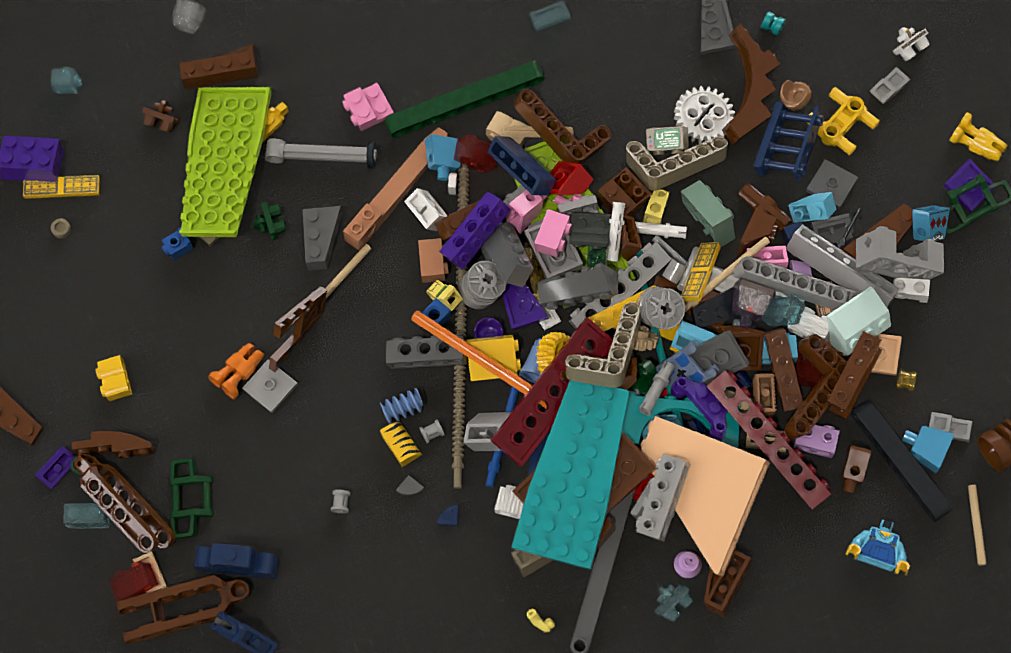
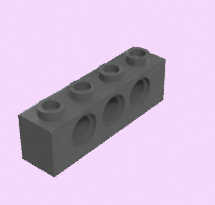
(396, 359)

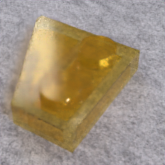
(537, 273)

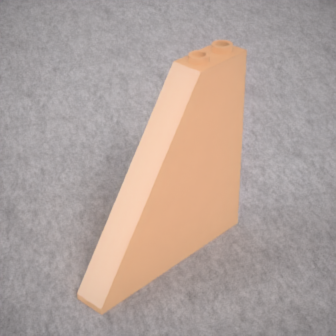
(716, 489)

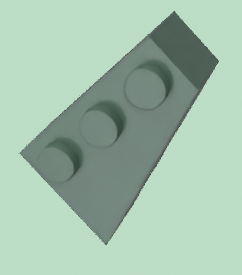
(710, 212)

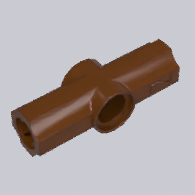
(766, 204)

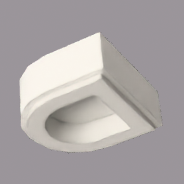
(452, 183)

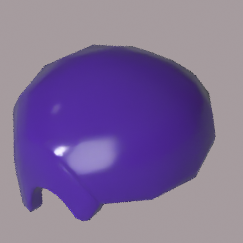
(488, 328)

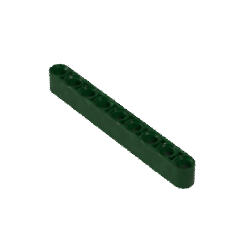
(464, 99)

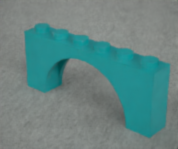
(636, 421)

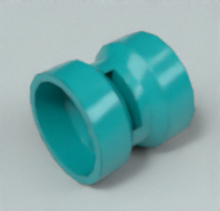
(773, 23)

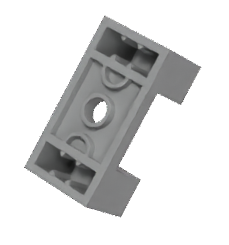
(878, 255)

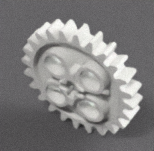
(690, 104)

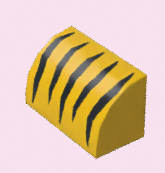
(400, 443)

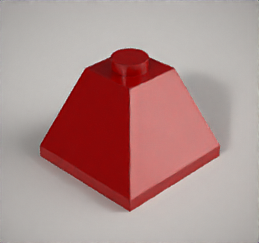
(570, 179)

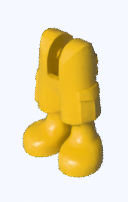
(984, 142)

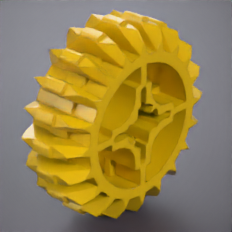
(548, 349)

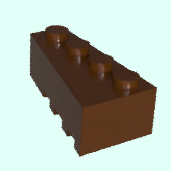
(899, 220)

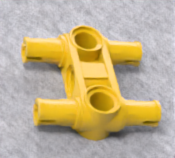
(844, 120)

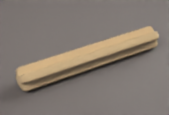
(523, 131)

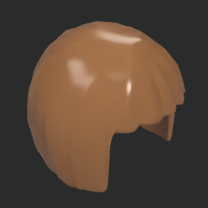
(795, 95)

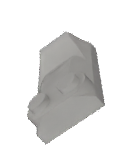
(551, 266)

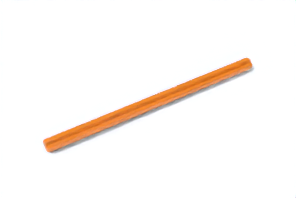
(472, 353)

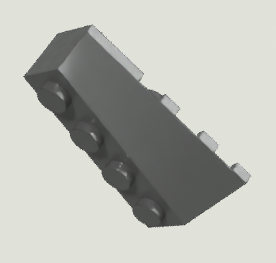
(508, 254)
(578, 287)

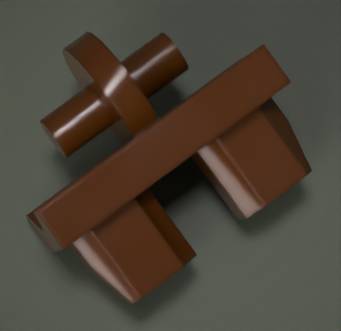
(167, 121)

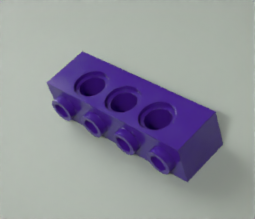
(475, 230)

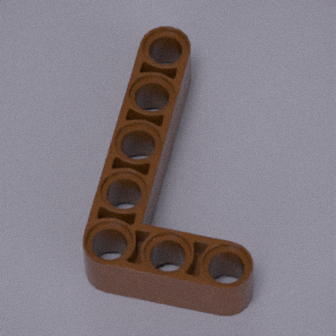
(558, 131)
(830, 376)

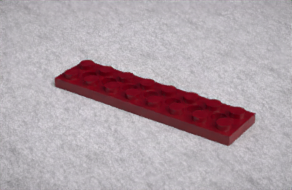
(541, 392)

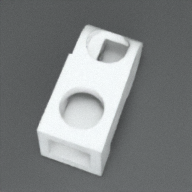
(912, 289)

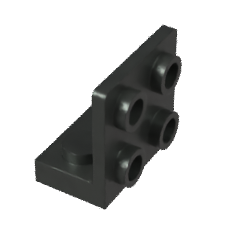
(589, 229)

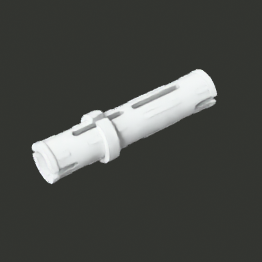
(615, 230)
(662, 230)

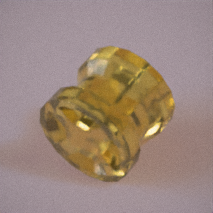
(906, 379)

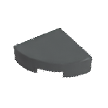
(409, 487)

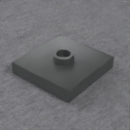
(832, 179)

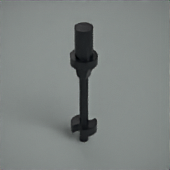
(841, 243)

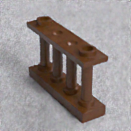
(854, 375)

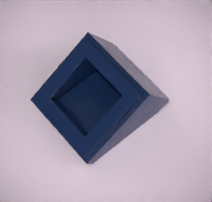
(789, 230)

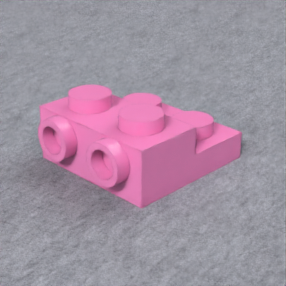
(367, 106)

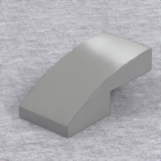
(890, 86)
(958, 427)

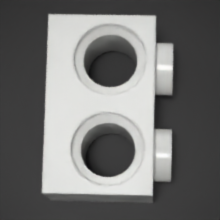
(425, 208)

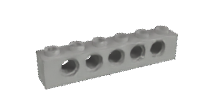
(659, 260)

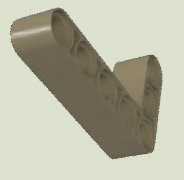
(676, 167)
(609, 371)

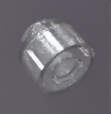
(188, 15)

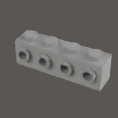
(662, 497)

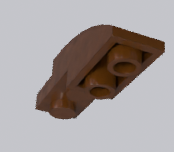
(120, 443)

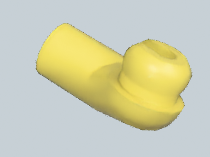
(538, 622)

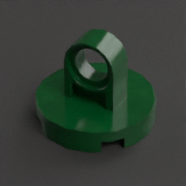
(645, 375)

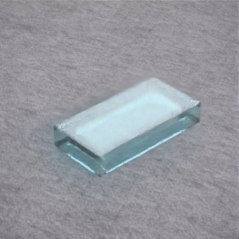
(549, 15)

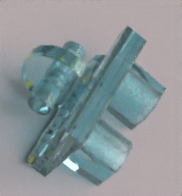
(669, 600)

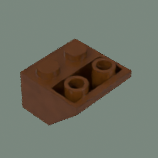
(624, 189)

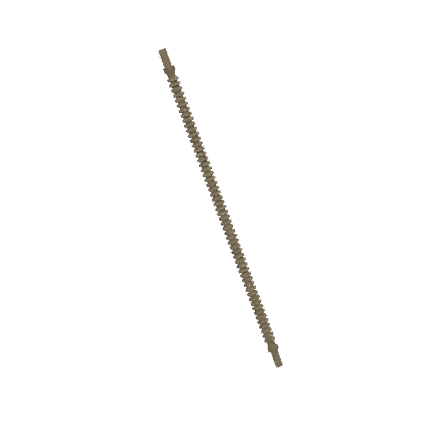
(459, 389)

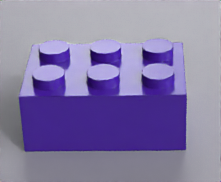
(30, 158)

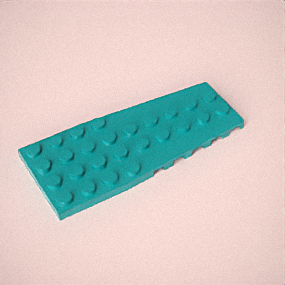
(574, 477)

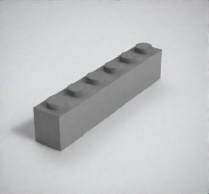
(837, 264)

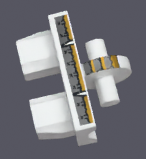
(918, 39)

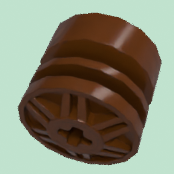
(997, 446)

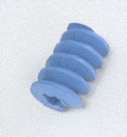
(402, 406)

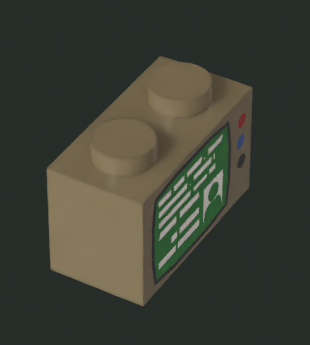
(667, 139)

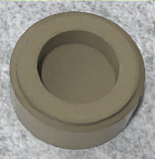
(60, 228)

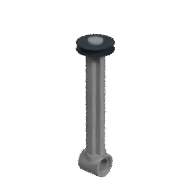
(278, 151)

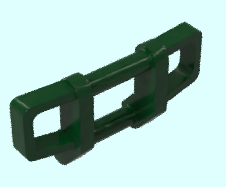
(984, 189)
(176, 483)

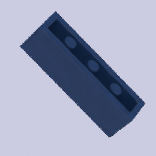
(521, 166)

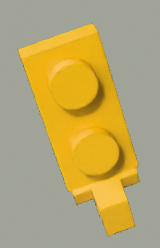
(275, 119)

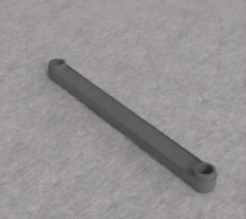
(600, 577)

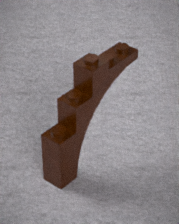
(757, 86)

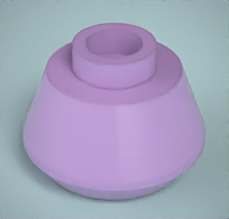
(689, 568)

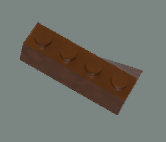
(221, 69)

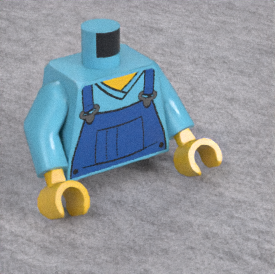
(880, 548)

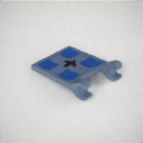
(687, 367)

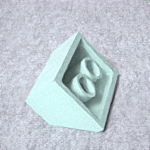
(860, 314)

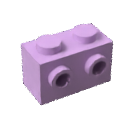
(818, 441)

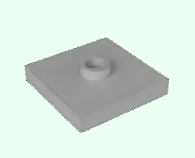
(270, 387)

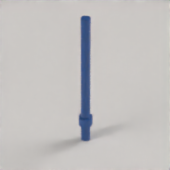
(494, 466)

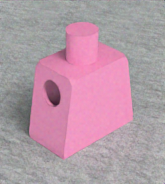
(524, 210)

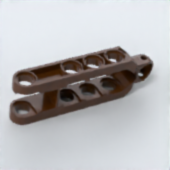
(134, 526)
(230, 593)

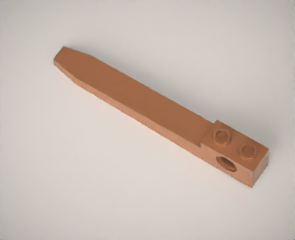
(375, 213)

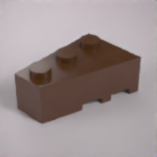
(722, 590)

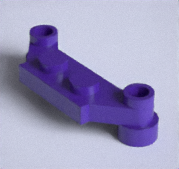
(705, 402)

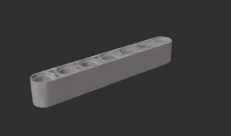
(790, 283)

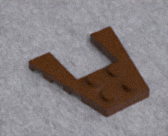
(304, 317)

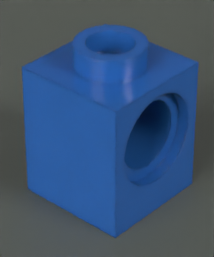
(439, 308)

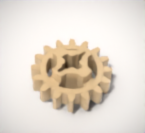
(645, 339)

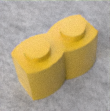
(114, 378)

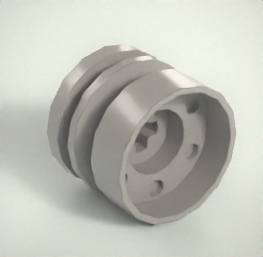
(481, 285)
(651, 311)

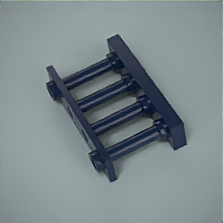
(775, 130)

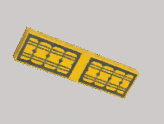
(63, 187)
(700, 271)

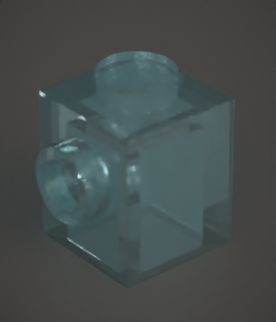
(65, 80)

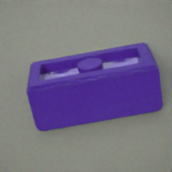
(55, 467)

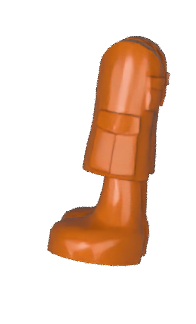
(239, 364)

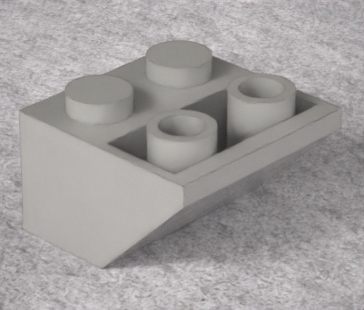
(482, 429)

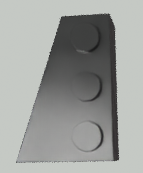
(319, 235)

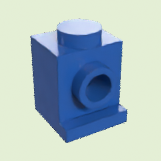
(182, 247)

